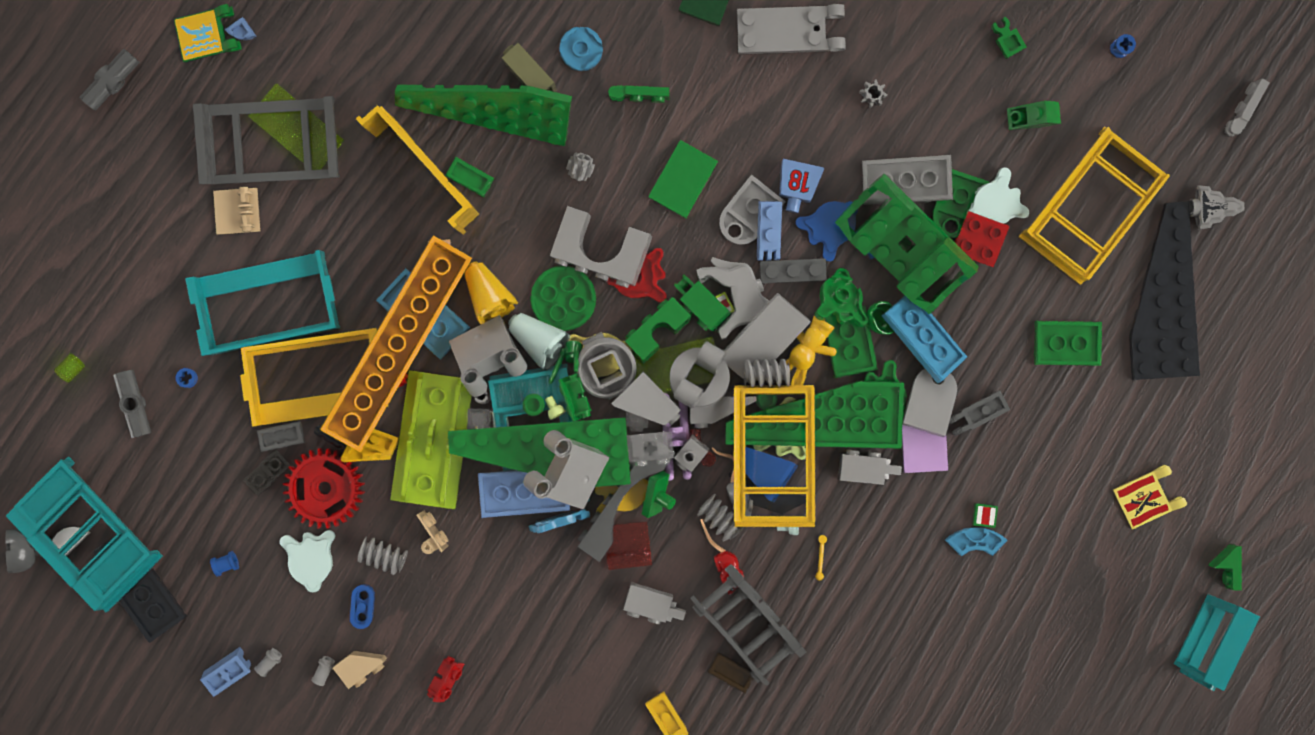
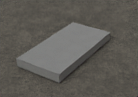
(918, 177)
(766, 334)

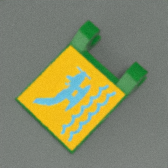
(203, 34)

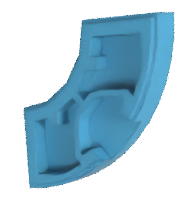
(976, 539)

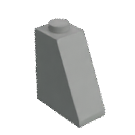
(648, 401)

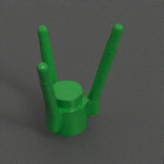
(571, 353)

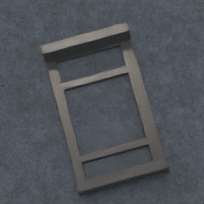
(205, 140)

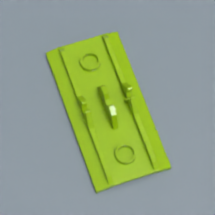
(423, 464)

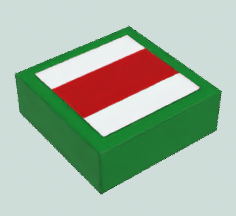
(985, 515)

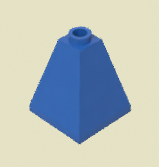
(768, 470)

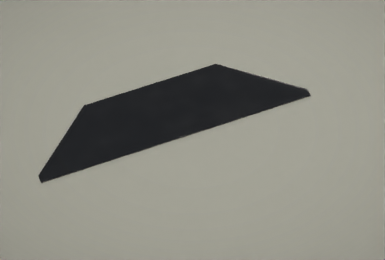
(782, 504)

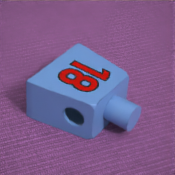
(798, 183)

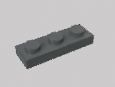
(793, 271)

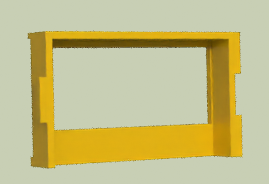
(291, 409)

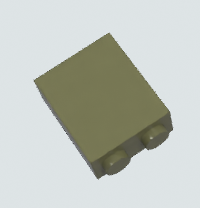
(526, 69)

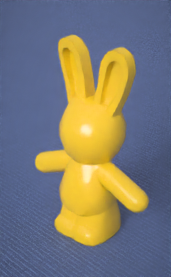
(811, 342)

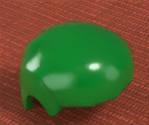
(876, 321)

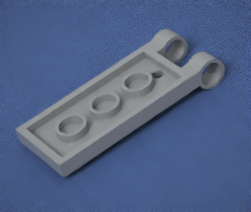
(787, 29)

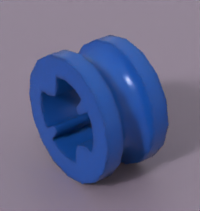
(181, 373)

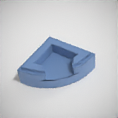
(241, 30)

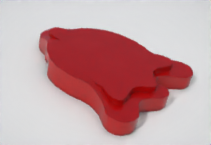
(647, 281)

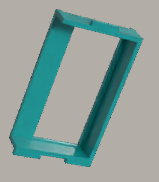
(253, 277)

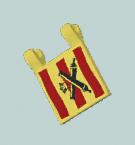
(1144, 498)

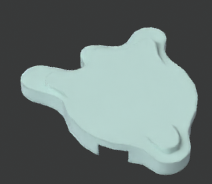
(998, 201)
(310, 559)

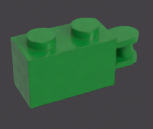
(702, 304)

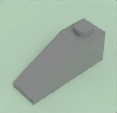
(709, 415)

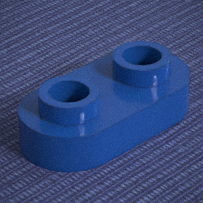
(362, 605)

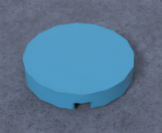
(581, 48)

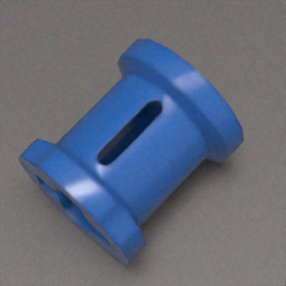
(1126, 40)
(224, 563)

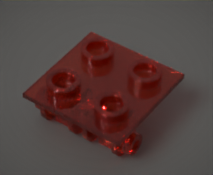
(629, 546)

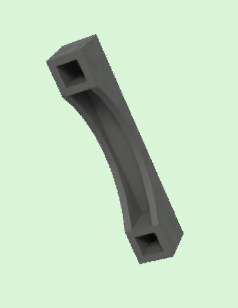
(600, 536)

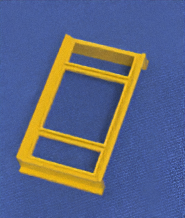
(1054, 255)
(739, 456)

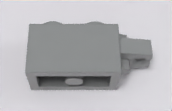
(864, 468)
(652, 604)

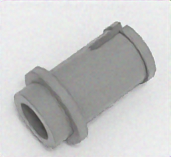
(487, 398)
(267, 663)
(325, 666)

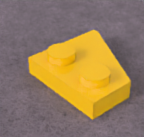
(378, 447)

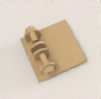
(236, 211)
(438, 538)

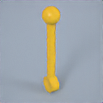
(819, 575)

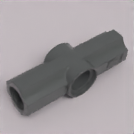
(109, 79)
(128, 389)

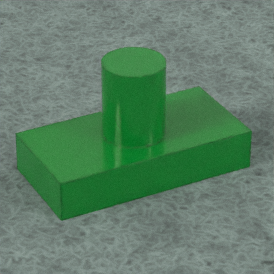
(656, 495)

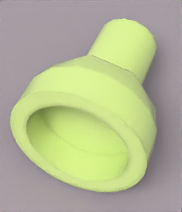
(555, 410)

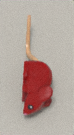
(723, 559)

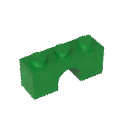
(669, 315)

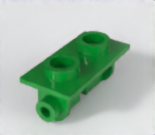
(576, 407)

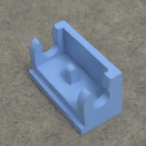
(225, 672)

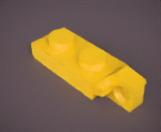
(666, 715)

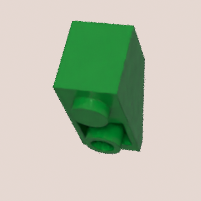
(1034, 115)

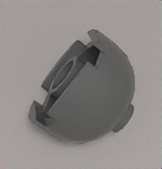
(19, 552)

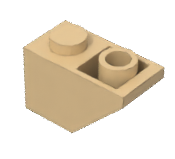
(358, 665)

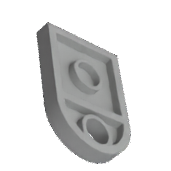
(744, 211)
(930, 404)

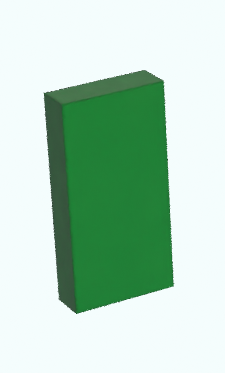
(469, 177)

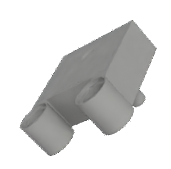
(485, 351)
(571, 472)

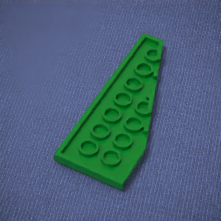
(847, 416)
(524, 447)

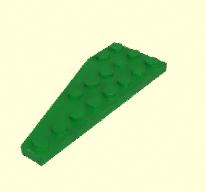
(521, 111)

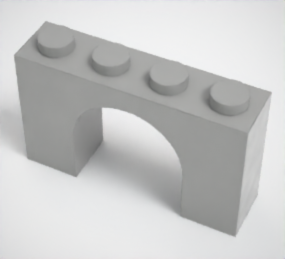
(623, 268)

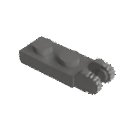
(980, 412)

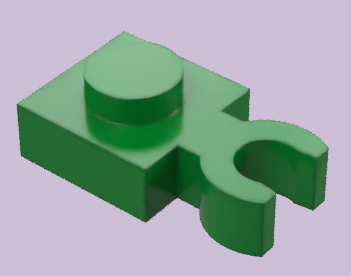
(1009, 41)

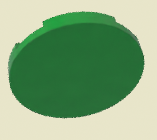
(563, 298)

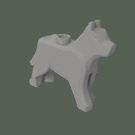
(744, 291)

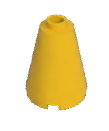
(487, 293)

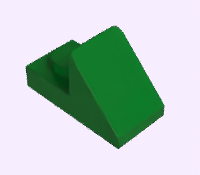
(1231, 560)

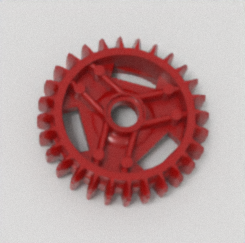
(315, 502)

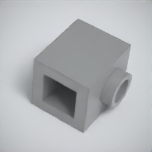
(691, 453)

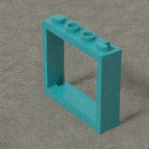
(1229, 649)

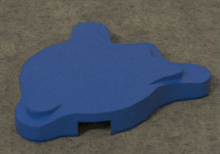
(823, 229)

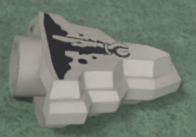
(1212, 207)

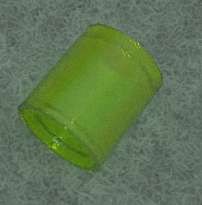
(69, 368)

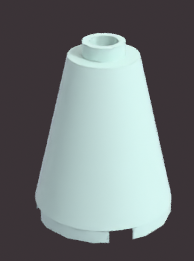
(538, 339)

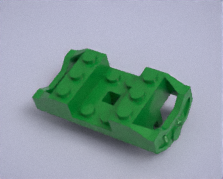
(886, 239)

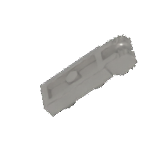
(1247, 107)

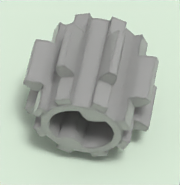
(868, 97)
(580, 166)

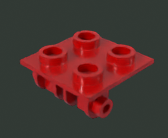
(981, 238)

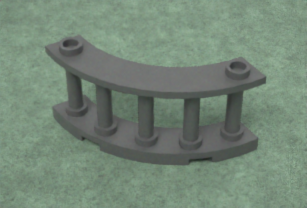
(759, 608)

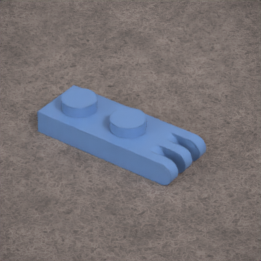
(769, 230)

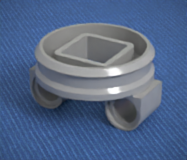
(597, 348)
(709, 358)

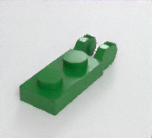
(638, 93)

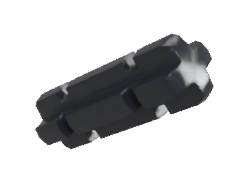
(328, 438)

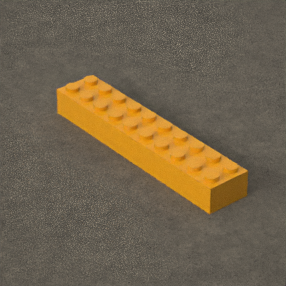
(396, 344)

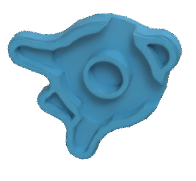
(558, 521)

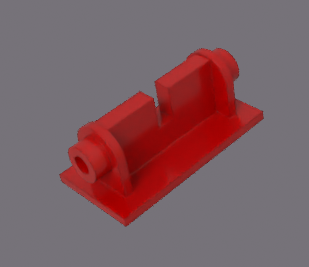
(442, 688)

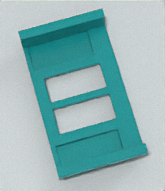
(509, 392)
(112, 569)

